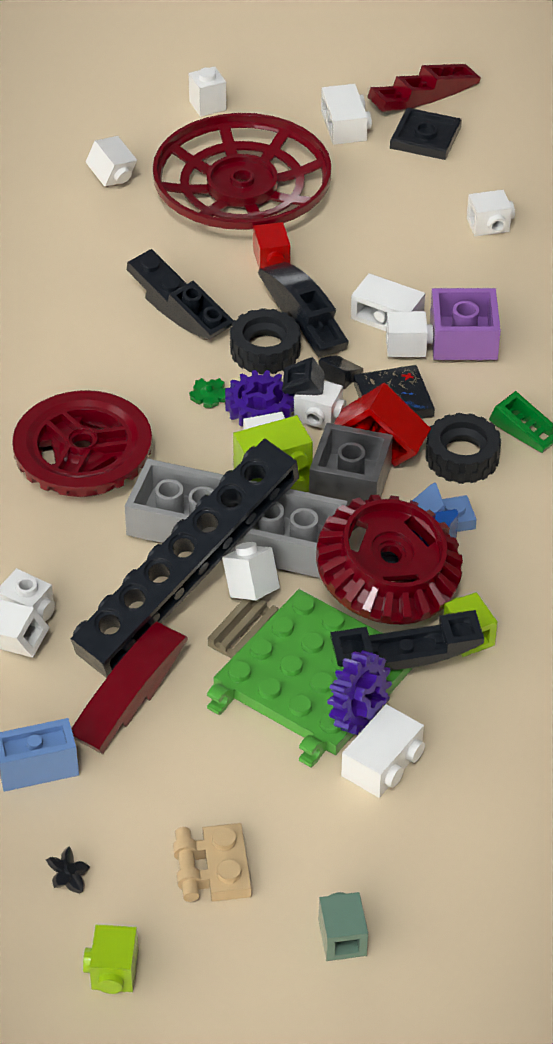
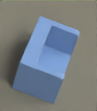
(37, 754)

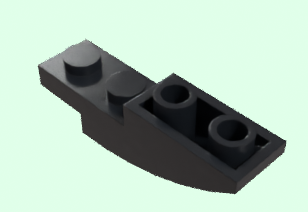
(180, 302)
(307, 304)

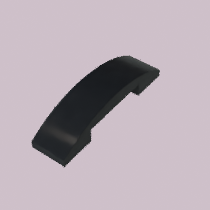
(415, 646)

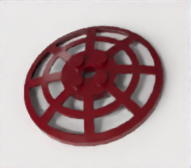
(258, 172)

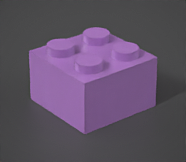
(465, 324)

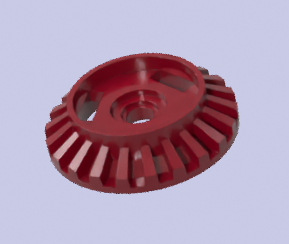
(112, 425)
(364, 579)

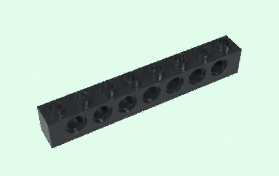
(185, 573)

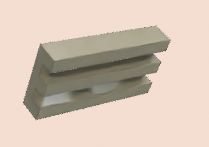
(237, 624)

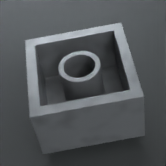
(350, 463)

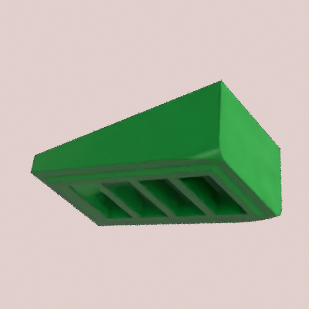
(508, 417)

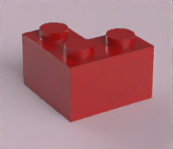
(387, 413)

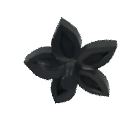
(67, 871)

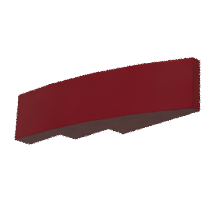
(431, 85)
(127, 686)

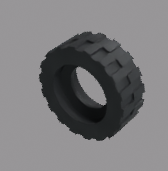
(265, 323)
(463, 467)

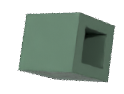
(343, 926)

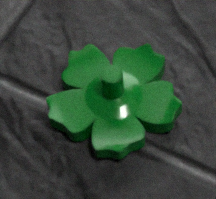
(208, 393)

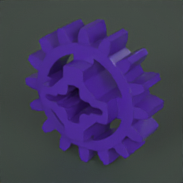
(257, 396)
(359, 691)

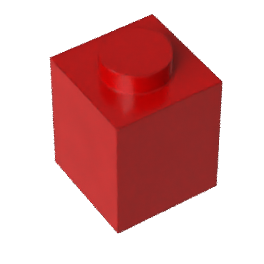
(271, 244)

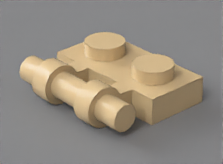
(225, 860)

